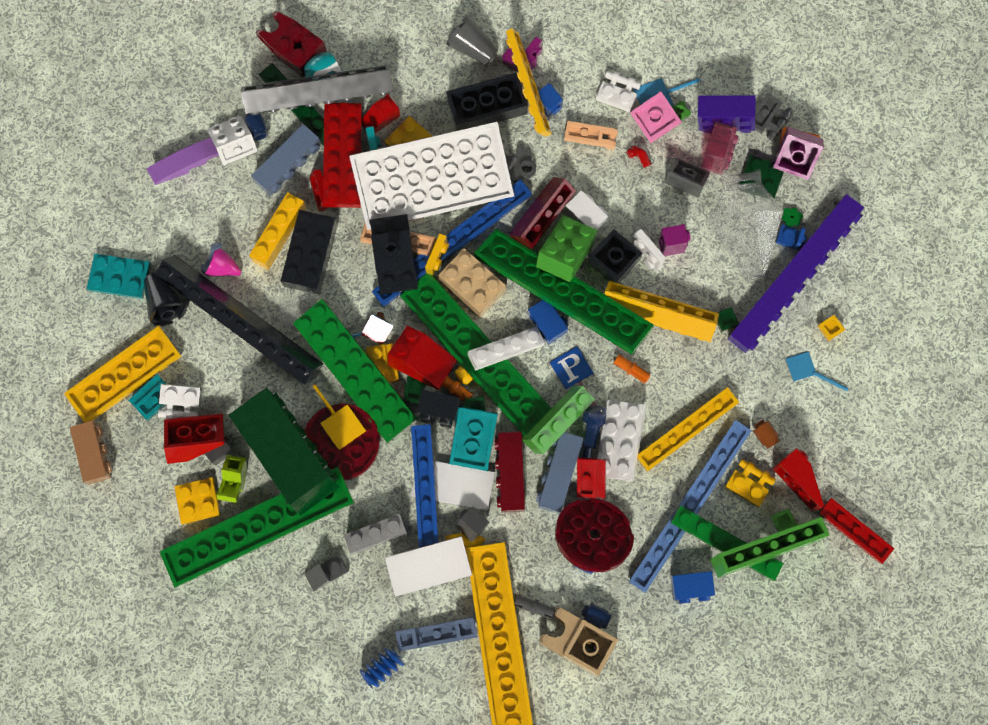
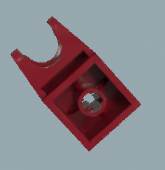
(291, 42)

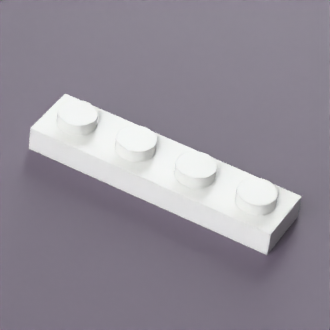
(505, 348)

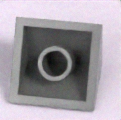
(687, 177)

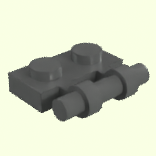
(766, 111)

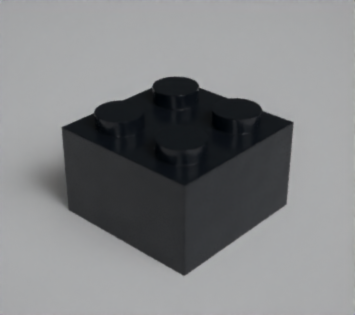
(615, 257)
(438, 408)

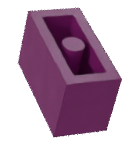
(674, 240)

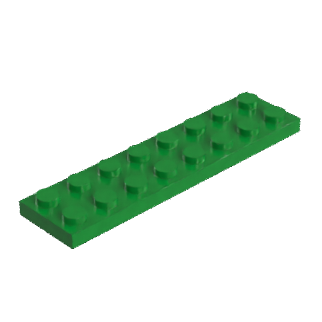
(355, 370)

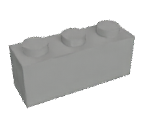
(375, 534)

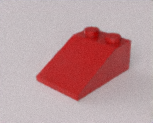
(421, 358)
(192, 436)
(799, 476)

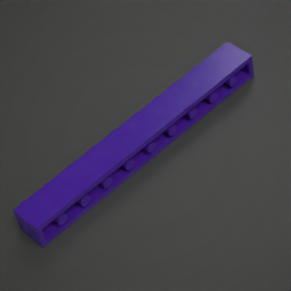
(795, 274)

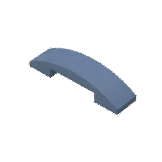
(436, 634)

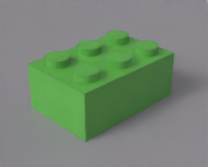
(566, 248)

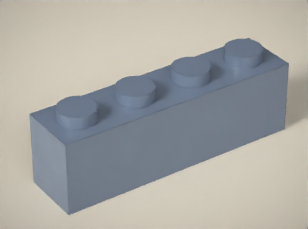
(286, 160)
(560, 473)

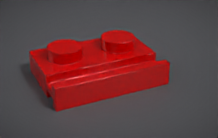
(591, 478)

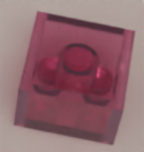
(720, 148)

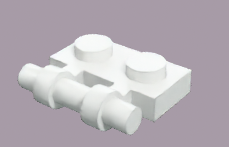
(617, 96)
(178, 395)

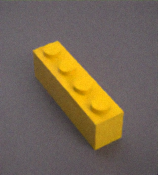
(277, 231)

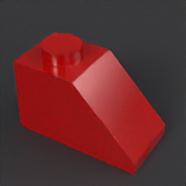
(381, 114)

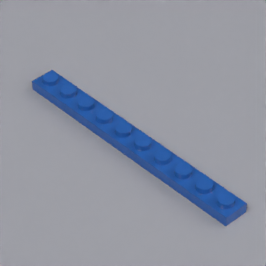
(467, 232)

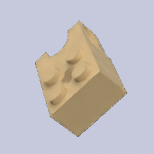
(576, 636)

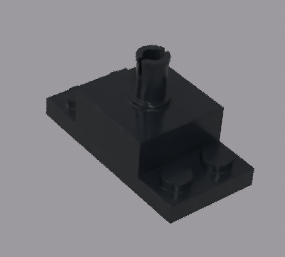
(393, 254)

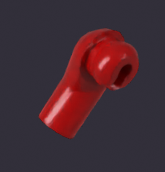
(640, 153)

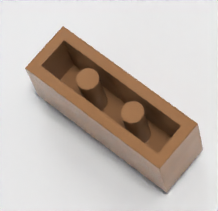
(91, 452)

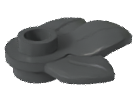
(518, 163)

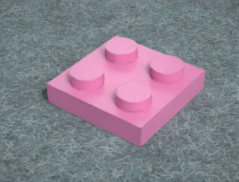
(655, 117)

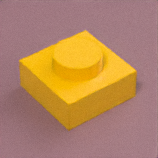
(831, 328)

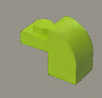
(233, 478)

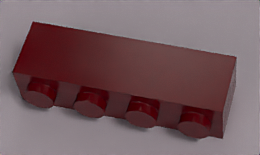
(542, 212)
(511, 472)

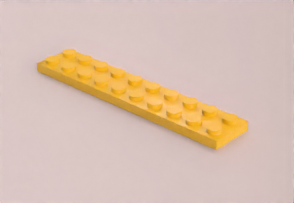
(499, 635)

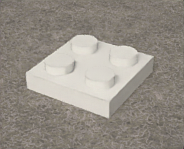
(653, 256)

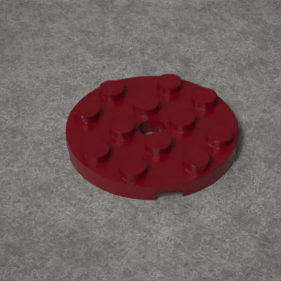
(354, 457)
(590, 553)

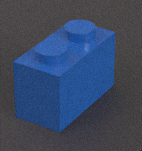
(548, 321)
(692, 586)

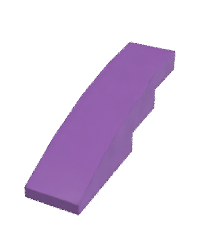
(182, 161)

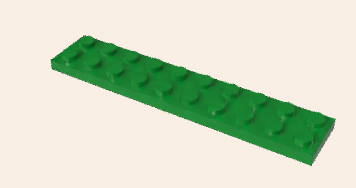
(572, 298)
(459, 335)
(246, 534)

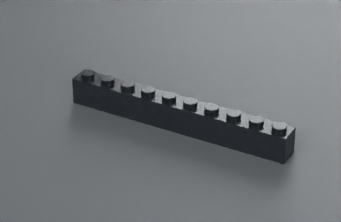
(239, 319)

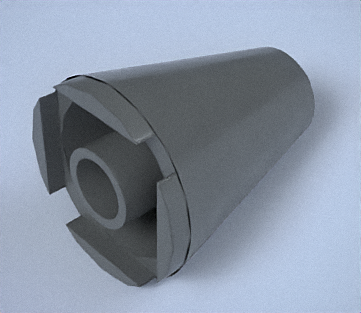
(472, 42)

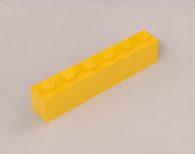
(665, 311)

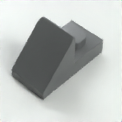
(326, 572)

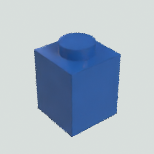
(550, 100)

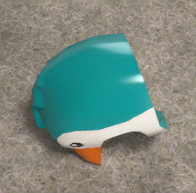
(321, 64)

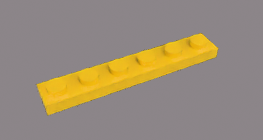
(526, 77)
(687, 429)

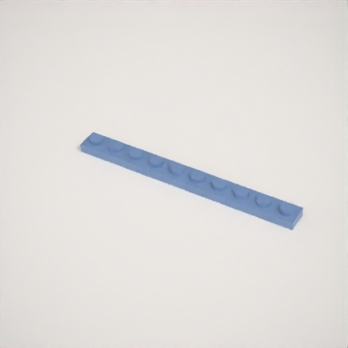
(693, 502)

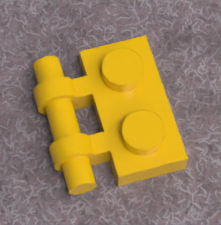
(746, 487)

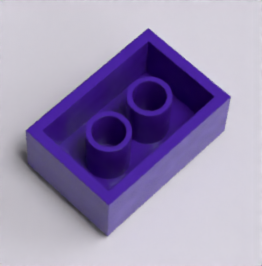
(730, 110)

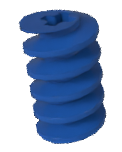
(381, 667)

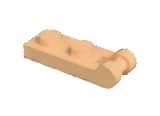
(590, 134)

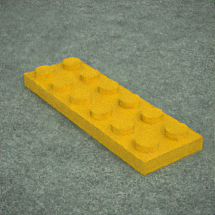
(122, 375)

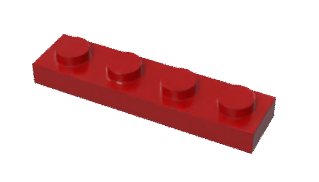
(856, 531)

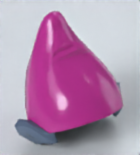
(219, 263)

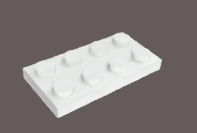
(621, 439)

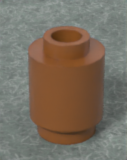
(766, 434)

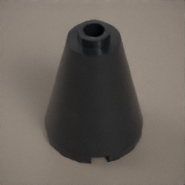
(162, 301)

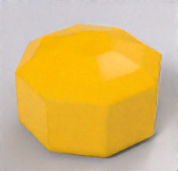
(463, 375)

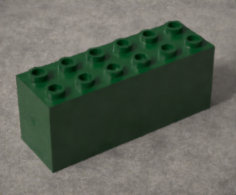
(284, 450)

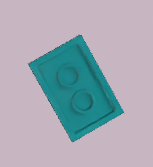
(118, 276)
(473, 438)

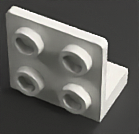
(232, 140)

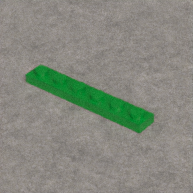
(719, 539)

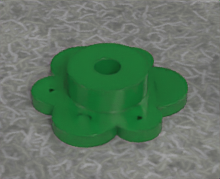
(792, 217)

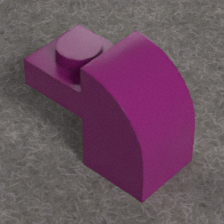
(531, 51)

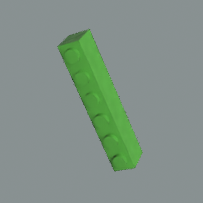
(769, 547)

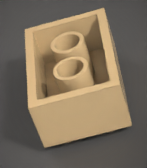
(472, 283)

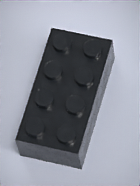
(487, 102)
(309, 252)

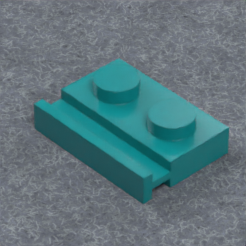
(373, 140)
(147, 398)

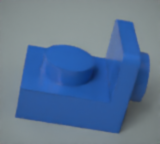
(791, 237)

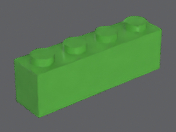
(558, 419)

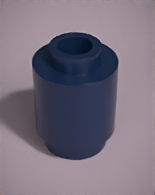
(256, 126)
(596, 616)

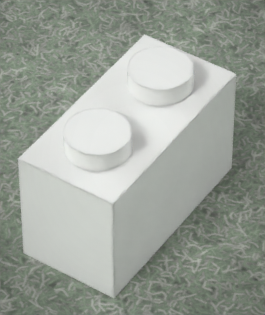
(586, 211)

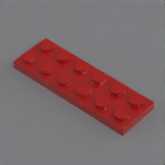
(341, 141)

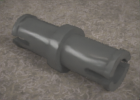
(534, 607)

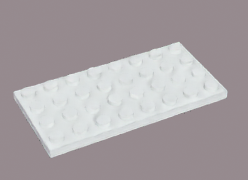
(433, 174)

